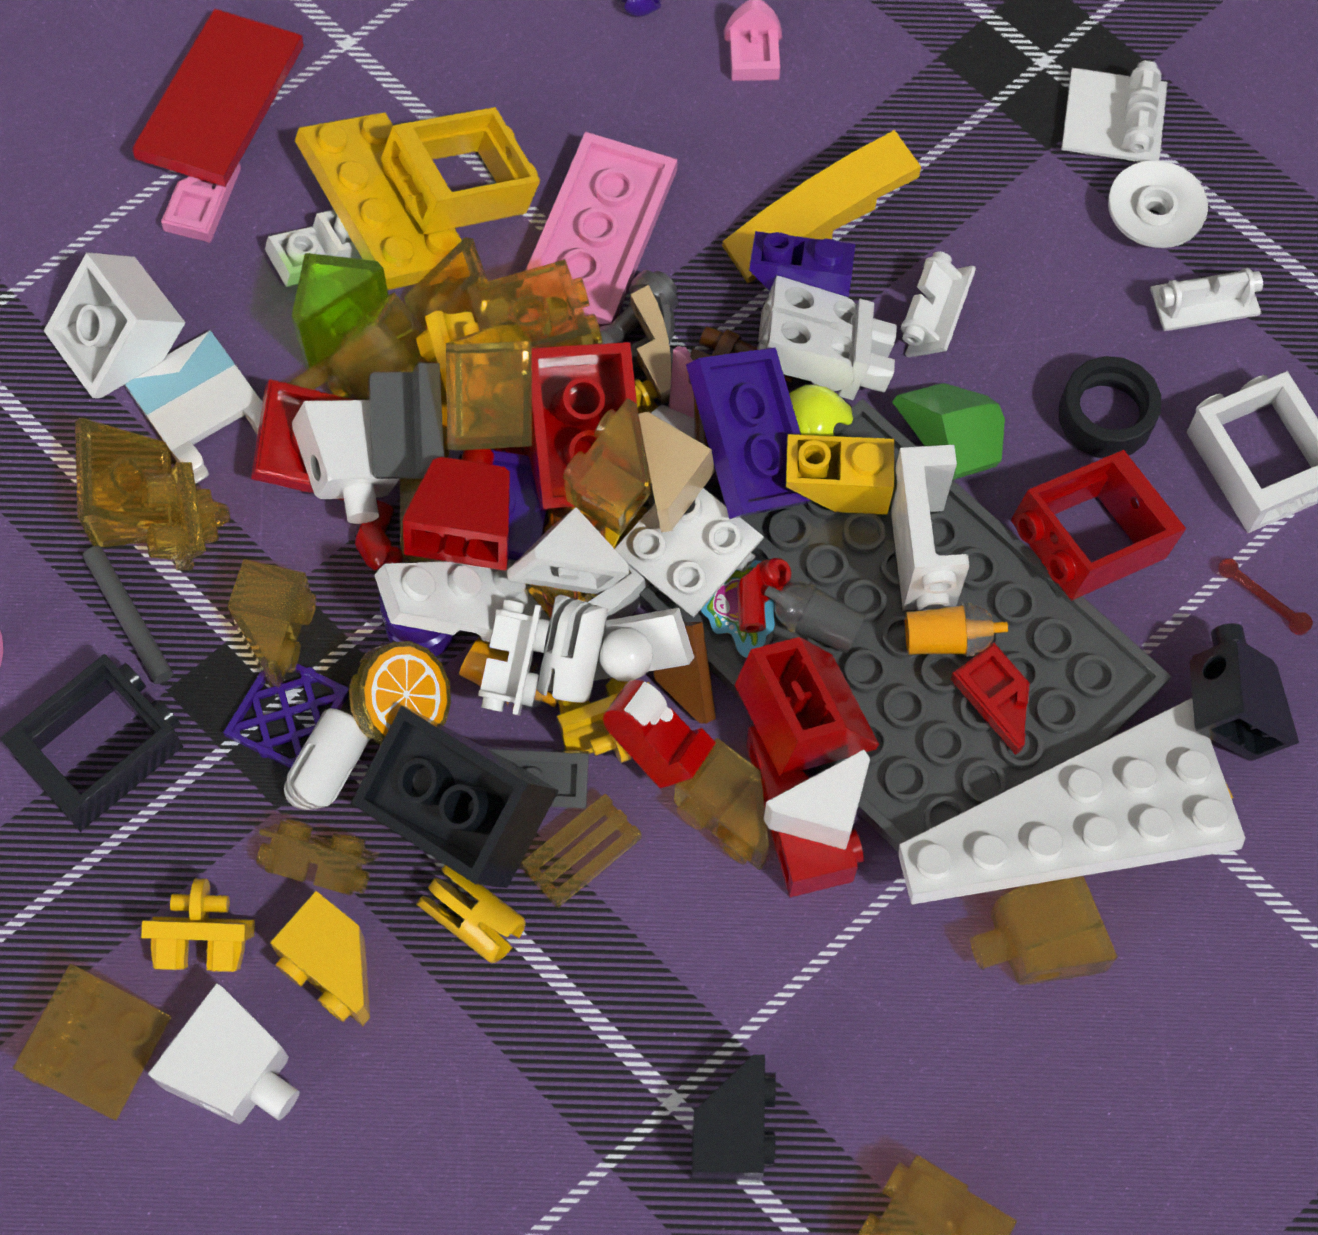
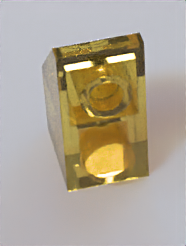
(614, 474)
(269, 613)
(727, 802)

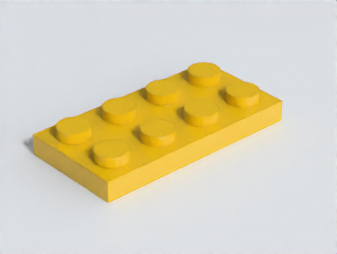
(361, 191)

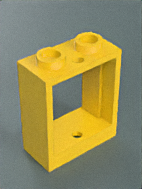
(411, 166)

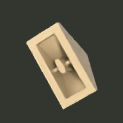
(676, 467)

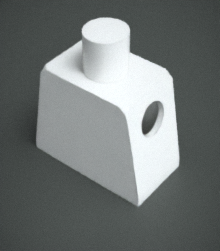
(338, 455)
(226, 1062)

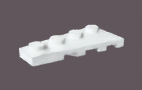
(449, 596)

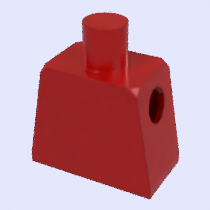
(461, 512)

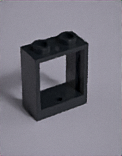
(68, 706)

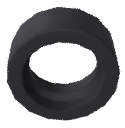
(1116, 373)

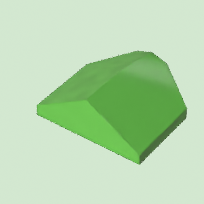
(956, 418)

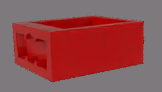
(1118, 485)

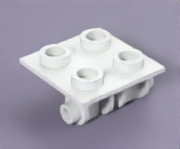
(1116, 113)
(695, 555)

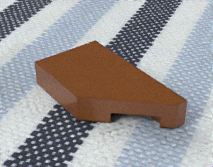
(691, 683)

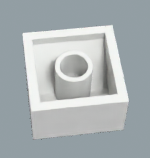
(112, 323)

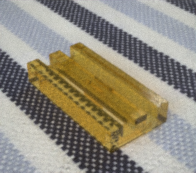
(566, 835)

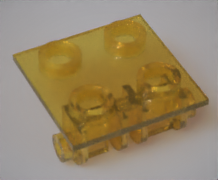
(91, 1042)

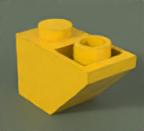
(842, 472)
(330, 954)

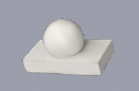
(643, 645)

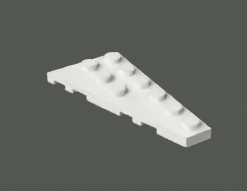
(1112, 808)

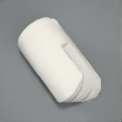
(572, 649)
(325, 761)

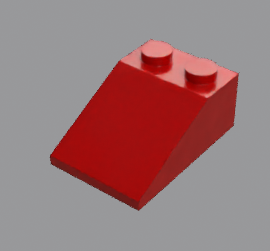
(569, 399)

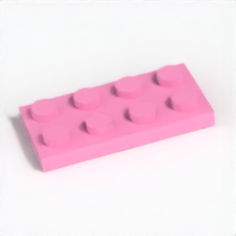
(605, 219)

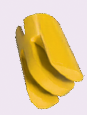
(481, 920)

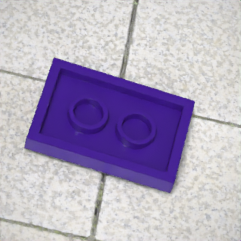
(747, 428)

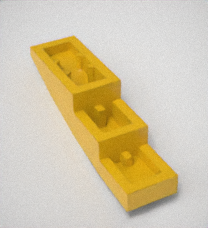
(829, 197)

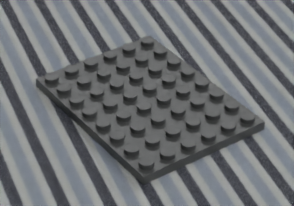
(933, 743)

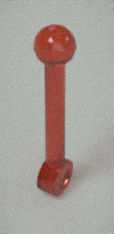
(1299, 622)

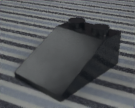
(454, 799)

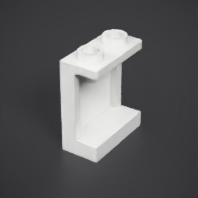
(922, 487)

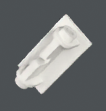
(1208, 299)
(933, 319)
(521, 637)

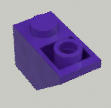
(802, 259)

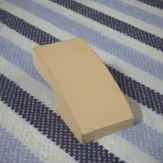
(655, 355)

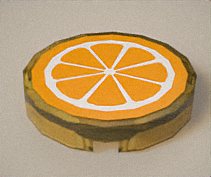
(395, 677)

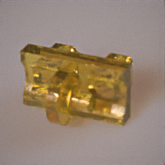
(190, 513)

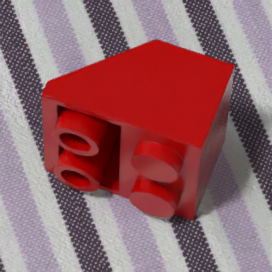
(802, 706)

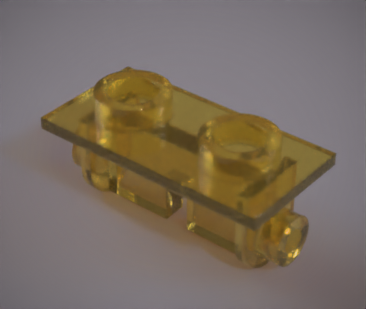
(337, 859)

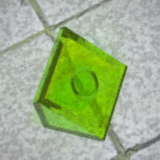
(332, 299)

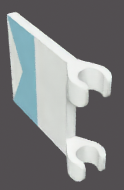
(194, 397)

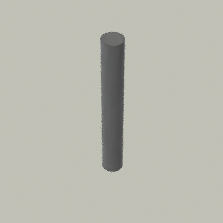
(127, 615)

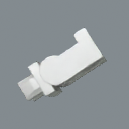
(827, 338)

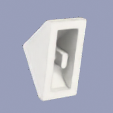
(571, 558)
(823, 805)

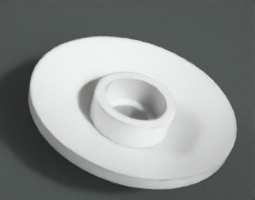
(1159, 188)

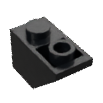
(730, 1130)

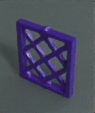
(254, 695)

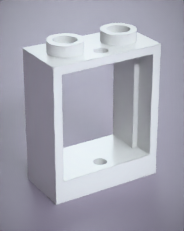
(1252, 504)

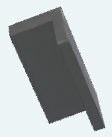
(405, 421)

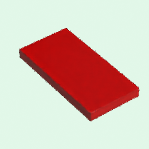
(218, 97)

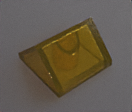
(489, 389)
(108, 477)

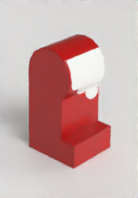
(656, 734)

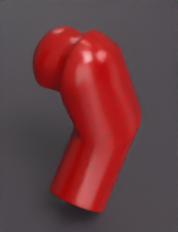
(373, 542)
(751, 592)

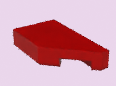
(996, 693)

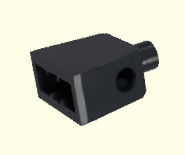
(1240, 696)

